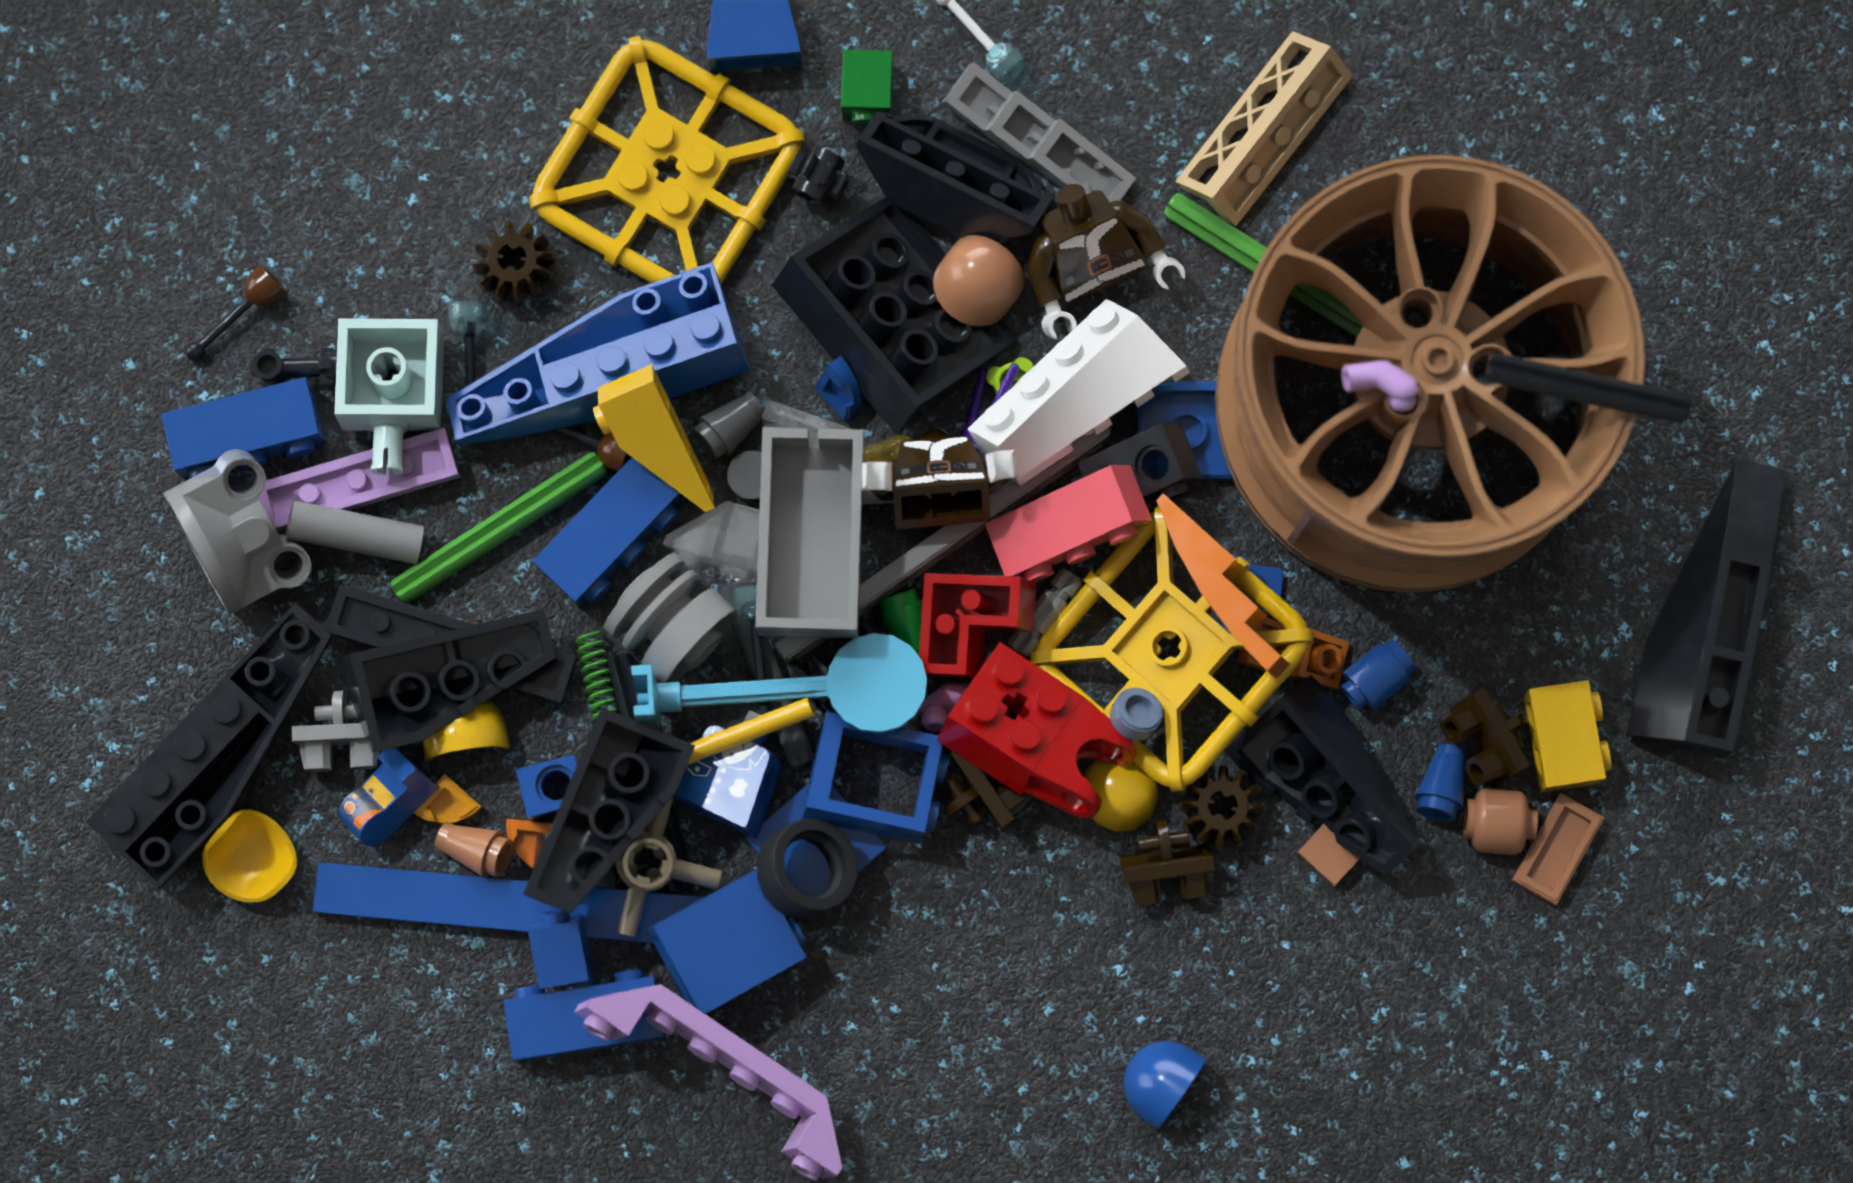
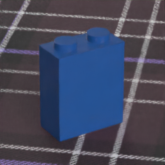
(726, 943)

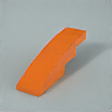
(1213, 574)

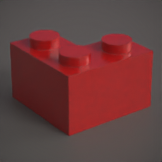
(959, 612)

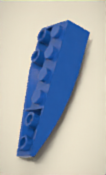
(672, 323)

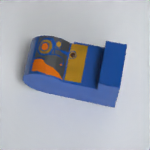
(386, 798)

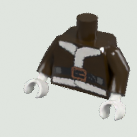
(1089, 248)
(939, 480)

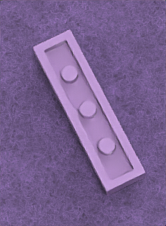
(351, 484)

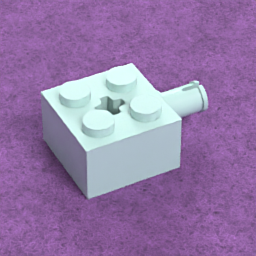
(393, 406)

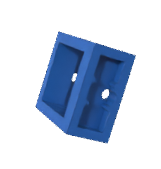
(867, 819)

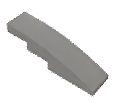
(1034, 136)

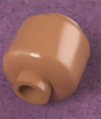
(1499, 821)

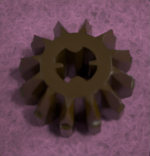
(523, 248)
(1217, 824)

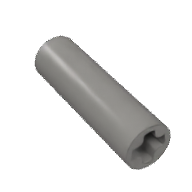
(354, 532)

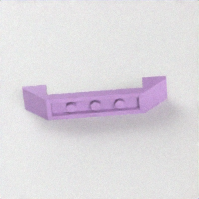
(813, 1139)

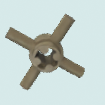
(656, 878)

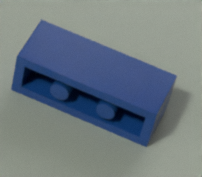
(258, 421)
(608, 533)
(546, 1023)

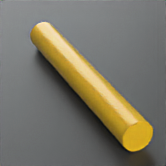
(751, 729)

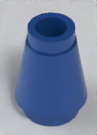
(1443, 784)

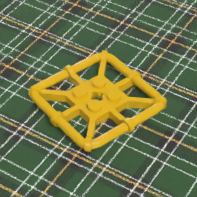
(657, 140)
(1173, 680)

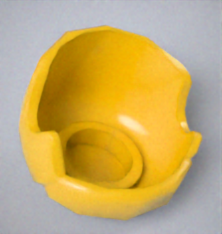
(1125, 793)

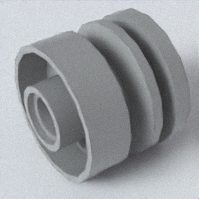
(661, 611)

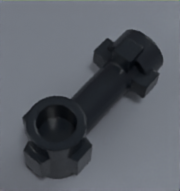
(274, 370)

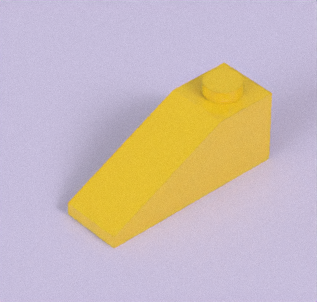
(651, 433)

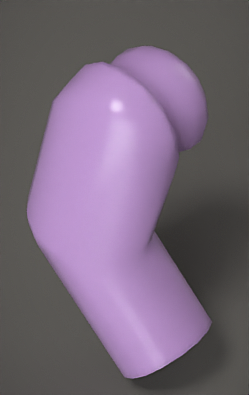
(1387, 377)
(939, 704)

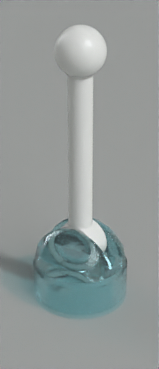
(1003, 59)

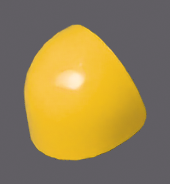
(476, 729)
(249, 857)

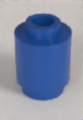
(1377, 675)

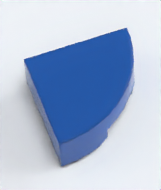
(840, 389)

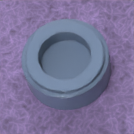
(1136, 714)

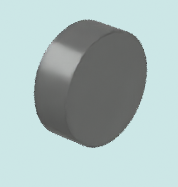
(745, 475)

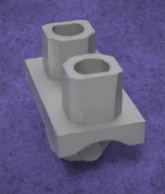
(317, 740)

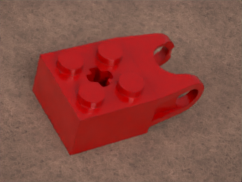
(1032, 732)

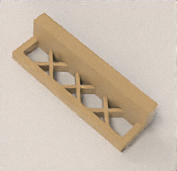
(1273, 128)

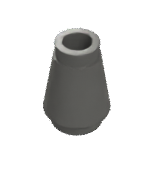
(728, 425)

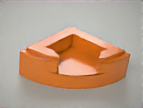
(524, 837)

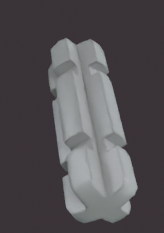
(1047, 608)

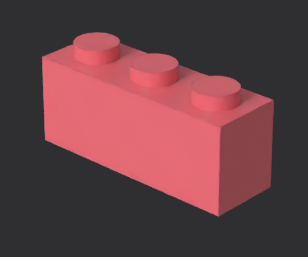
(1069, 523)

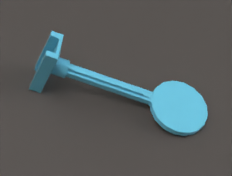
(871, 685)

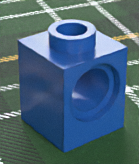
(533, 783)
(560, 949)

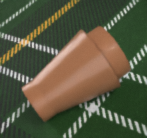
(479, 849)

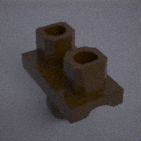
(1490, 736)
(1000, 804)
(1188, 863)

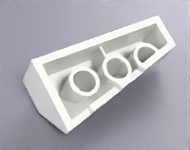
(1076, 389)

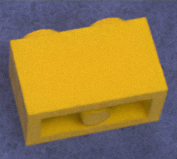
(1566, 736)

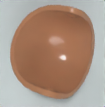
(978, 281)

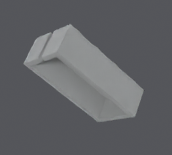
(810, 533)

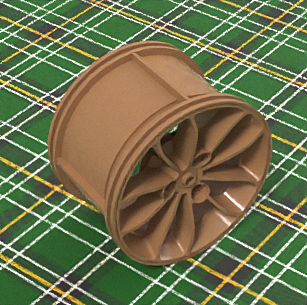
(1493, 216)

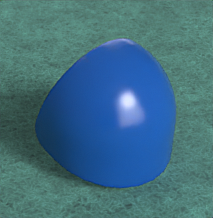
(1159, 1078)

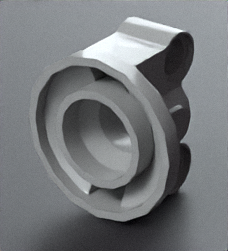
(234, 533)

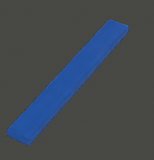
(471, 901)

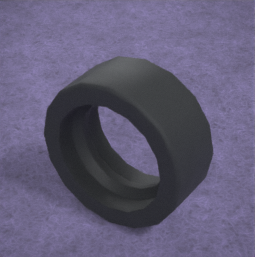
(838, 854)

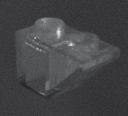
(720, 538)

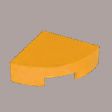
(448, 804)

